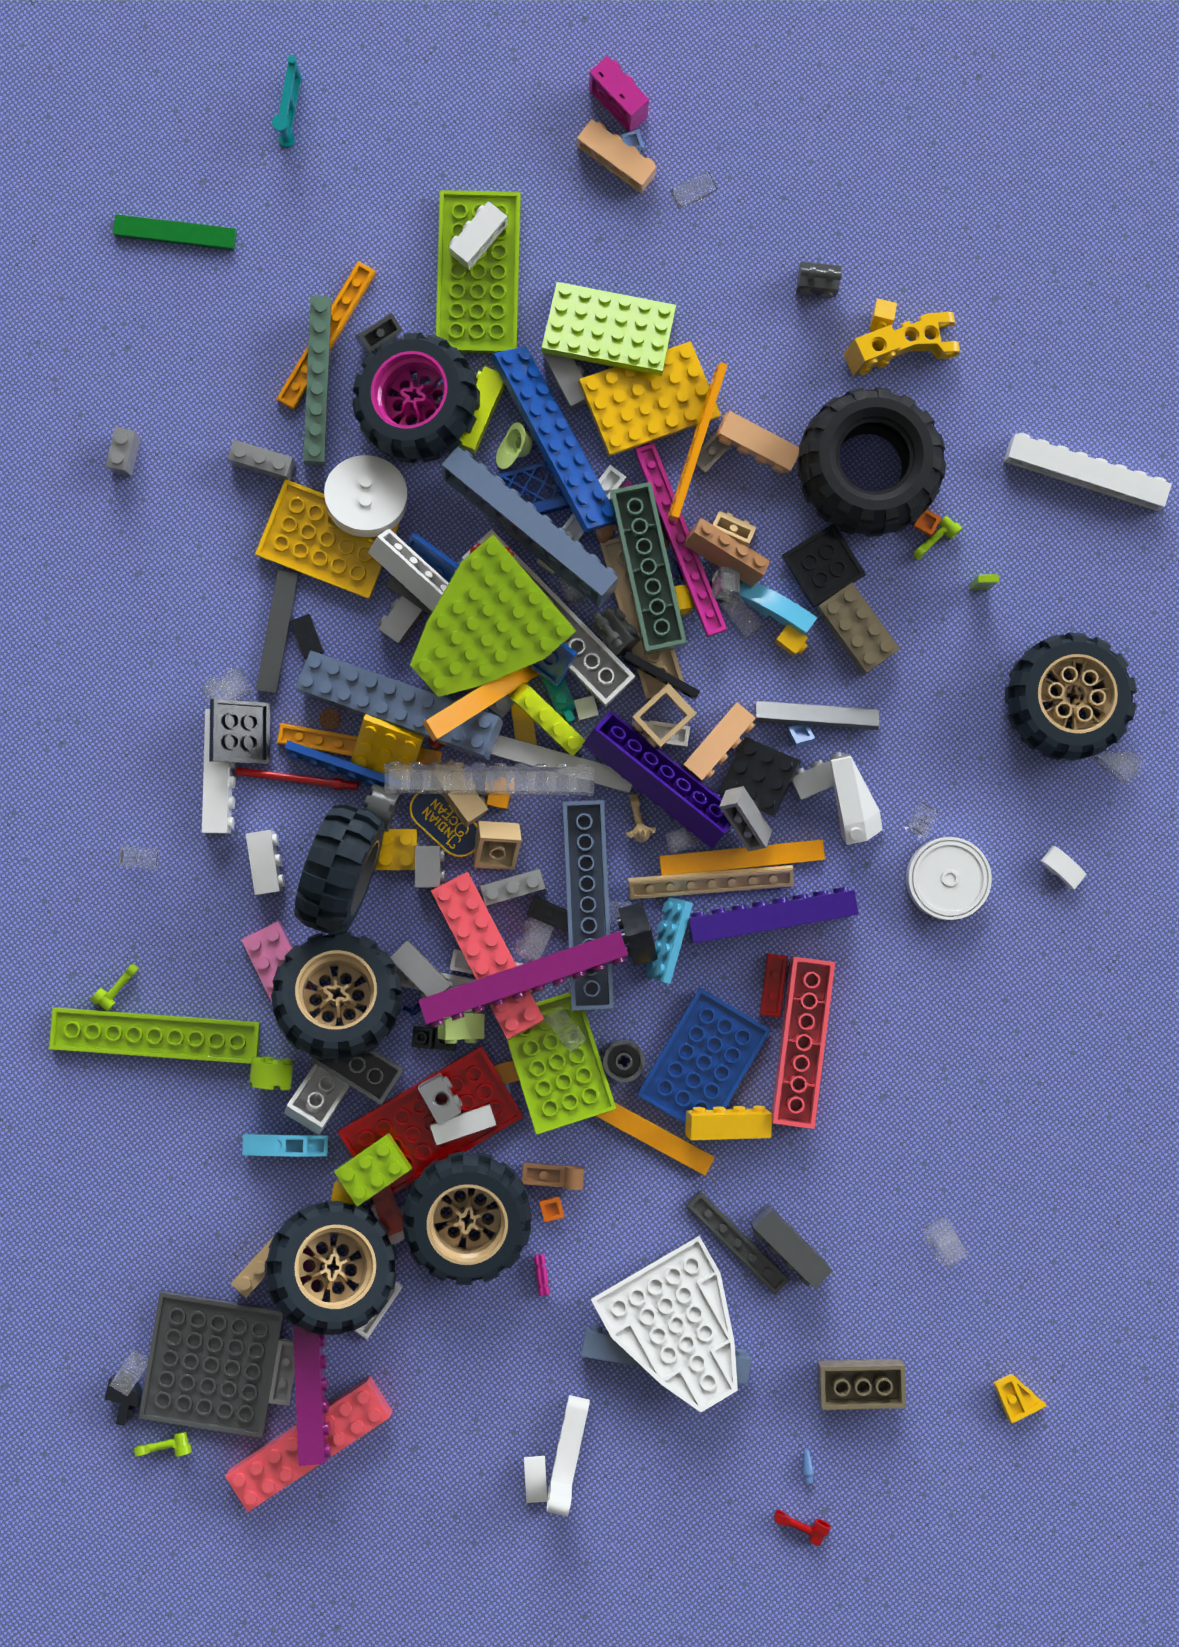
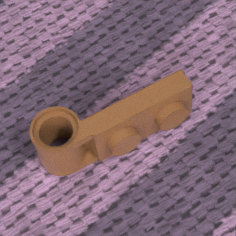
(553, 1175)

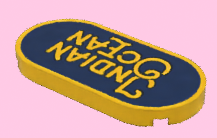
(442, 824)

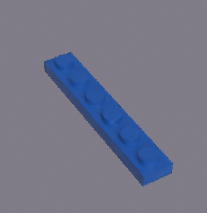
(334, 764)

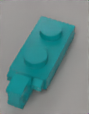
(561, 699)

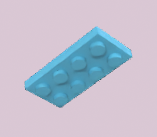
(669, 939)

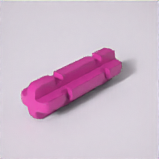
(541, 1275)

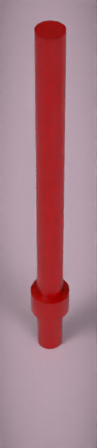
(336, 783)

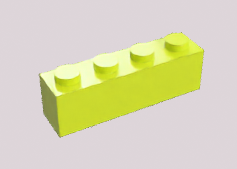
(491, 388)
(547, 719)

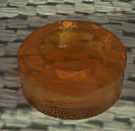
(330, 719)

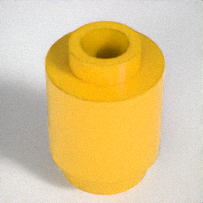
(684, 600)

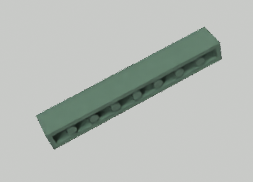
(317, 380)

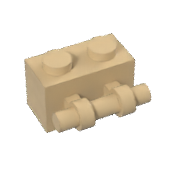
(735, 527)

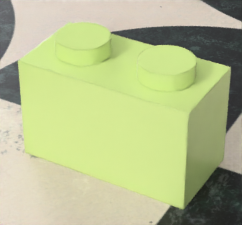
(467, 1028)

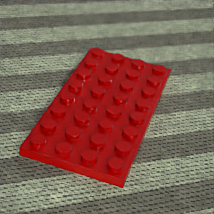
(409, 1117)

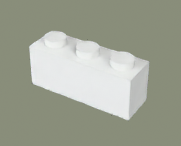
(478, 235)
(265, 862)

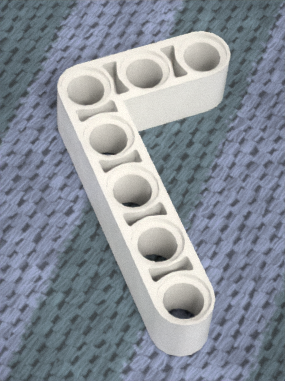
(567, 1455)

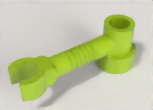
(947, 528)
(104, 998)
(179, 1443)

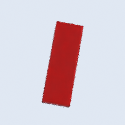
(773, 985)

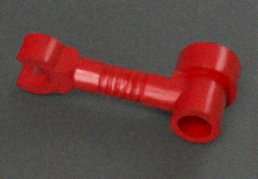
(816, 1532)

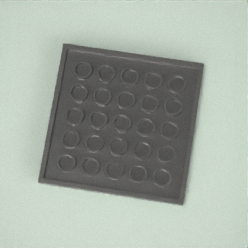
(211, 1364)

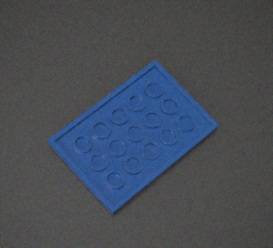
(703, 1057)

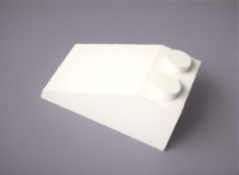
(316, 1099)

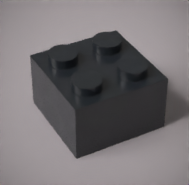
(637, 933)

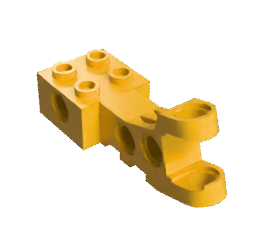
(885, 343)

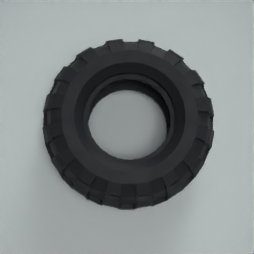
(882, 415)

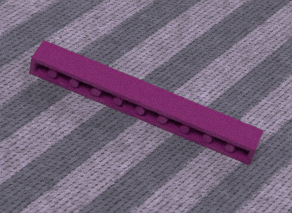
(523, 978)
(311, 1387)

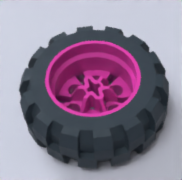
(392, 371)

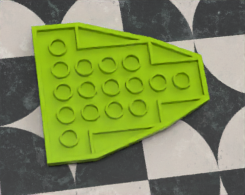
(487, 624)

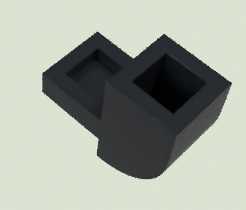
(126, 1408)

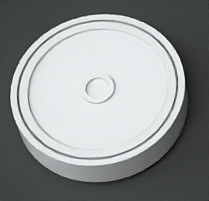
(365, 496)
(948, 878)

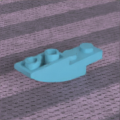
(285, 1145)

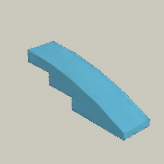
(777, 606)

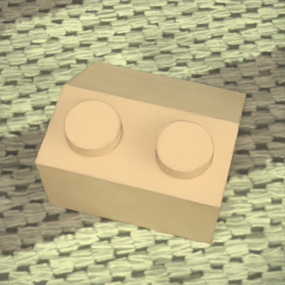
(497, 845)

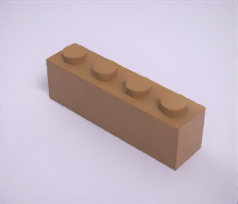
(726, 551)

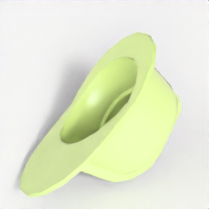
(514, 445)

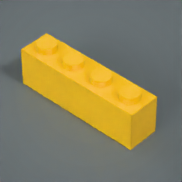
(728, 1123)

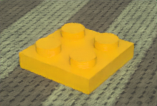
(398, 850)

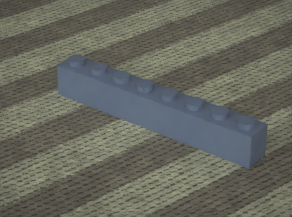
(600, 1345)

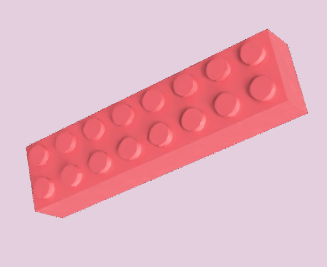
(484, 949)
(802, 1042)
(277, 1462)

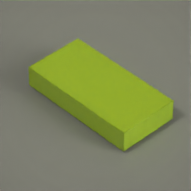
(984, 582)

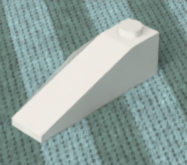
(856, 807)

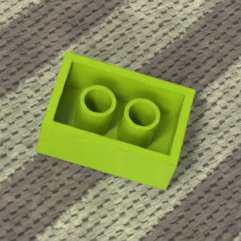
(373, 1169)

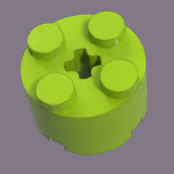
(271, 1073)

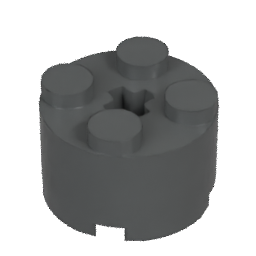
(382, 804)
(634, 1066)

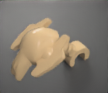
(641, 832)

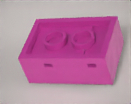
(618, 94)

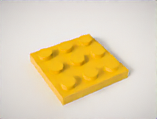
(383, 743)

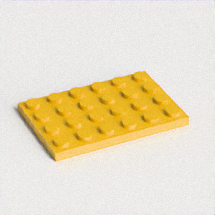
(644, 407)
(309, 542)

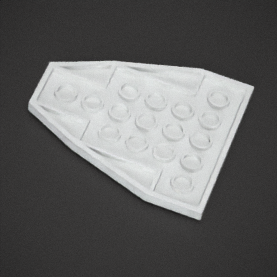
(676, 1324)

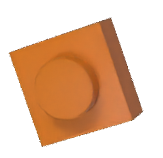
(927, 522)
(552, 1209)

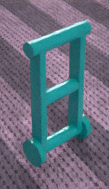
(284, 120)

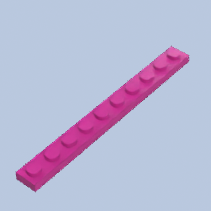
(677, 533)

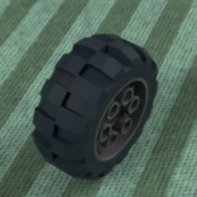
(339, 869)

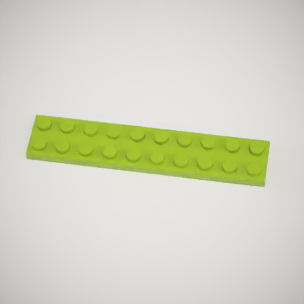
(154, 1035)

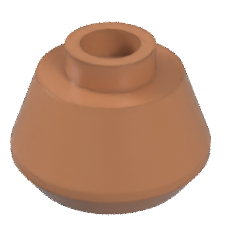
(605, 533)

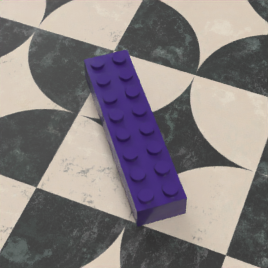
(658, 778)
(772, 916)

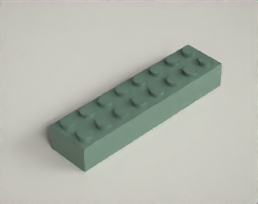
(648, 568)

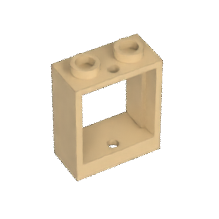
(678, 701)

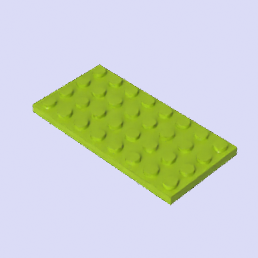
(479, 304)

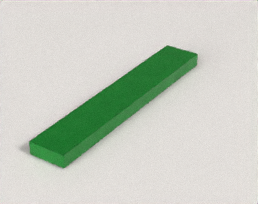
(174, 232)

